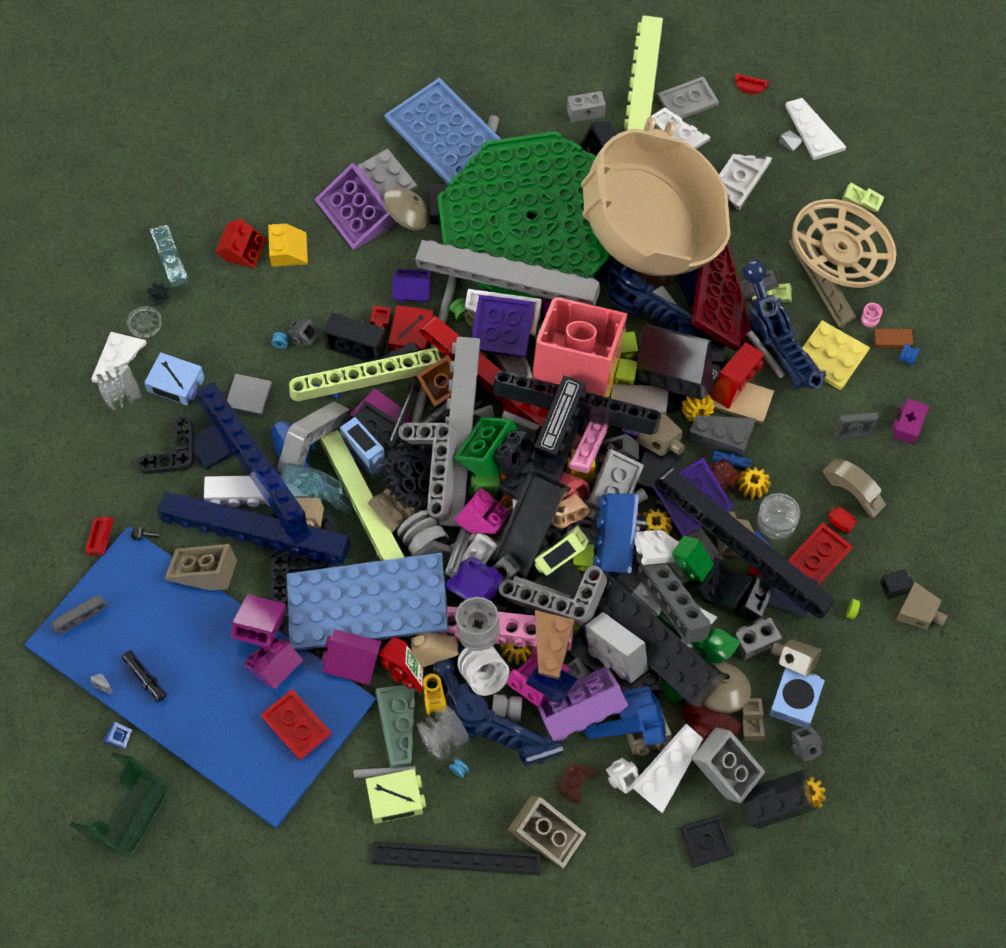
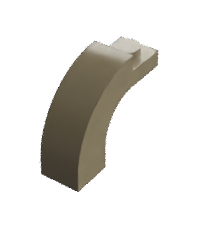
(858, 482)

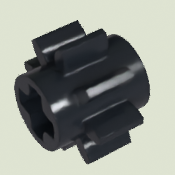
(153, 293)

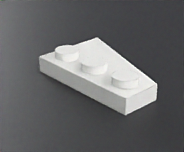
(682, 130)
(117, 351)

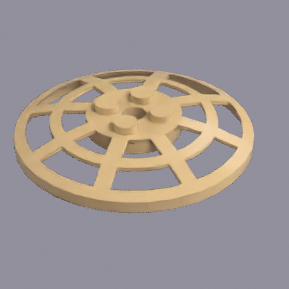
(838, 238)

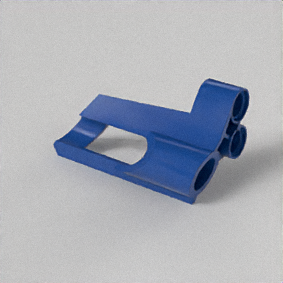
(641, 715)

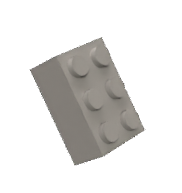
(616, 647)
(728, 765)

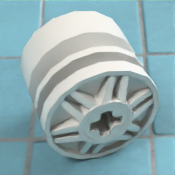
(483, 670)

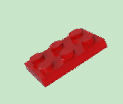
(820, 553)
(296, 724)

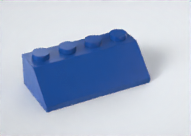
(616, 532)

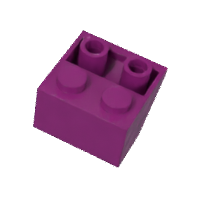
(273, 663)

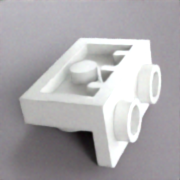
(480, 547)

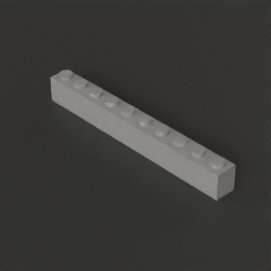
(506, 273)
(461, 415)

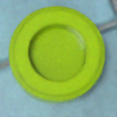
(853, 608)

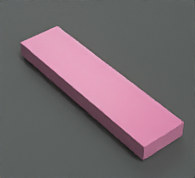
(589, 446)

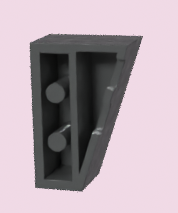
(722, 433)

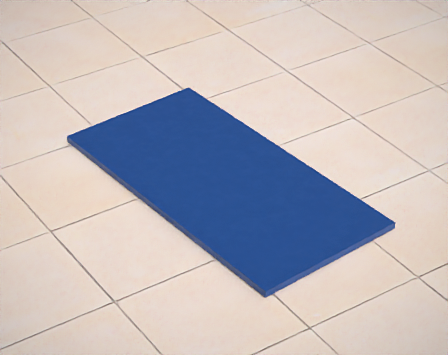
(211, 696)

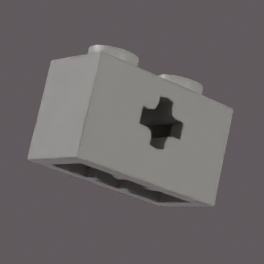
(586, 106)

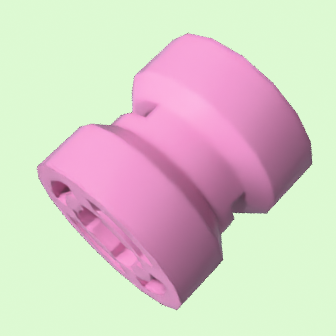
(871, 315)

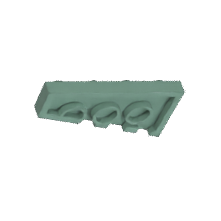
(397, 720)

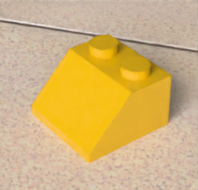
(287, 245)

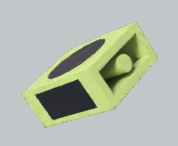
(561, 551)
(395, 796)

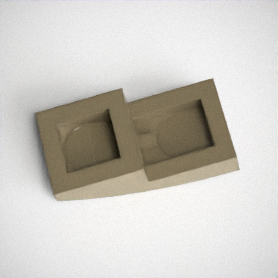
(753, 720)

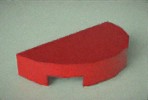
(750, 84)

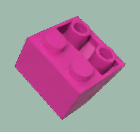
(482, 514)

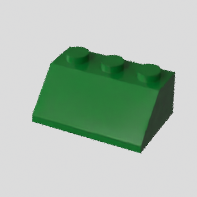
(482, 444)

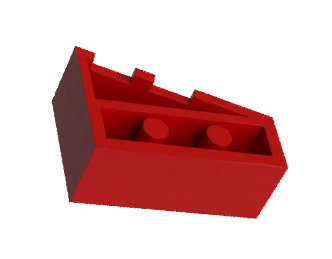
(737, 374)

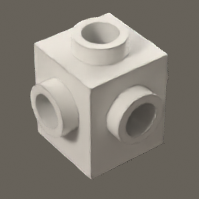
(622, 775)

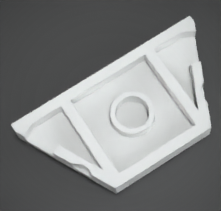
(741, 176)
(655, 546)

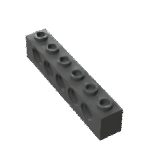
(673, 599)

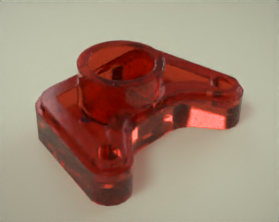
(573, 780)

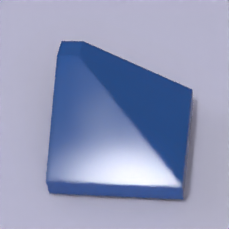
(117, 735)

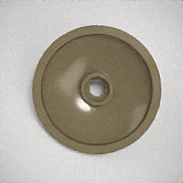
(407, 208)
(731, 693)

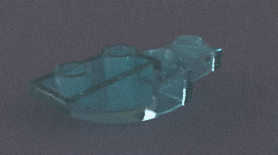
(169, 256)
(313, 482)

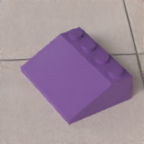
(355, 207)
(587, 702)

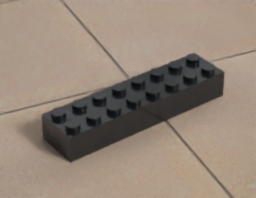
(666, 651)

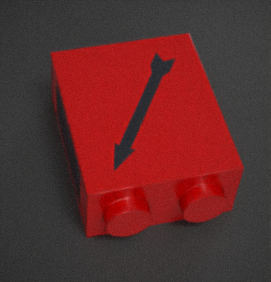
(406, 327)

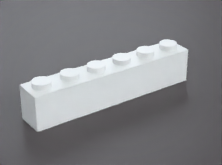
(240, 491)

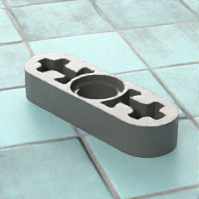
(78, 615)

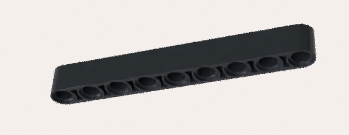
(593, 407)

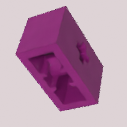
(907, 430)

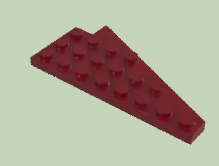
(720, 302)

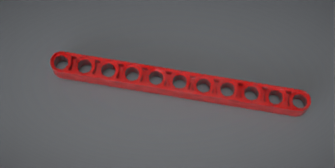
(443, 337)

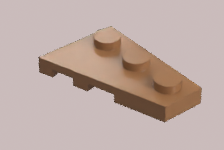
(552, 642)

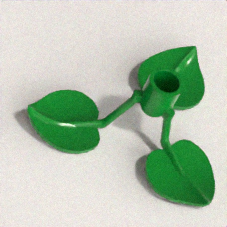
(717, 647)

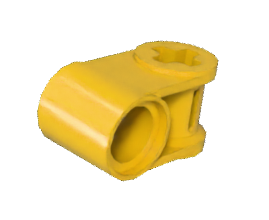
(433, 698)

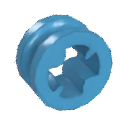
(280, 340)
(458, 768)

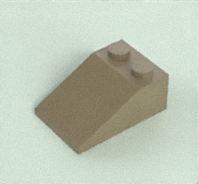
(203, 567)
(547, 831)

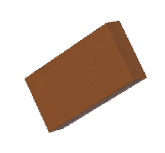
(893, 338)

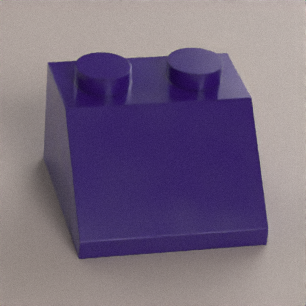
(411, 285)
(475, 580)

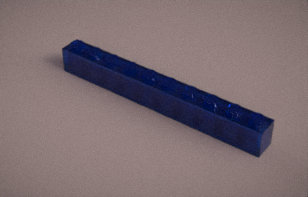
(252, 458)
(253, 528)

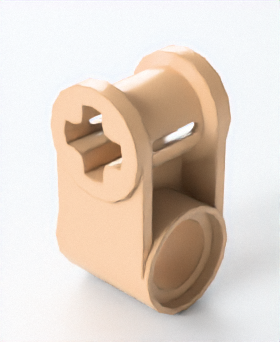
(570, 510)

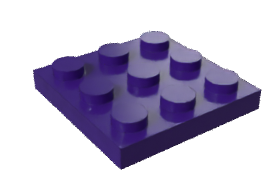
(503, 325)
(702, 477)

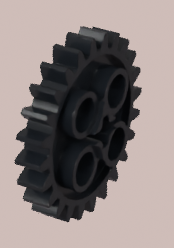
(407, 478)

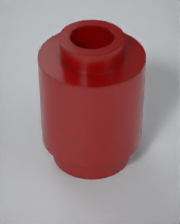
(842, 519)

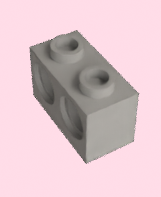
(759, 642)

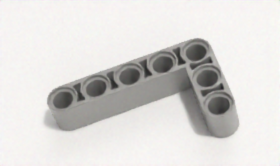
(309, 430)
(438, 462)
(556, 601)

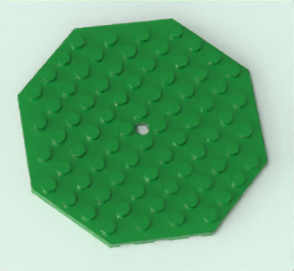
(505, 183)

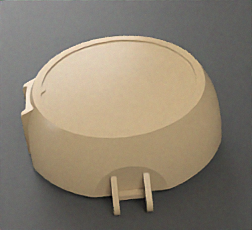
(656, 202)

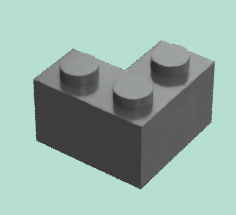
(622, 444)

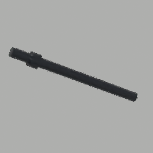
(414, 387)

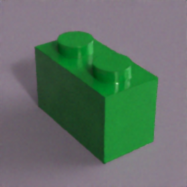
(692, 559)

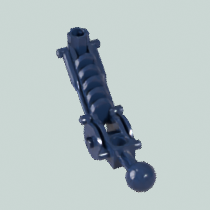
(666, 314)
(775, 319)
(478, 720)

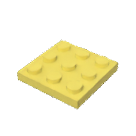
(835, 353)

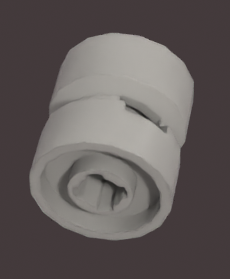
(508, 708)

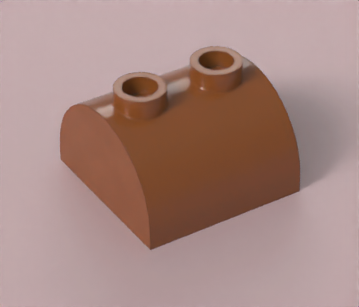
(436, 381)

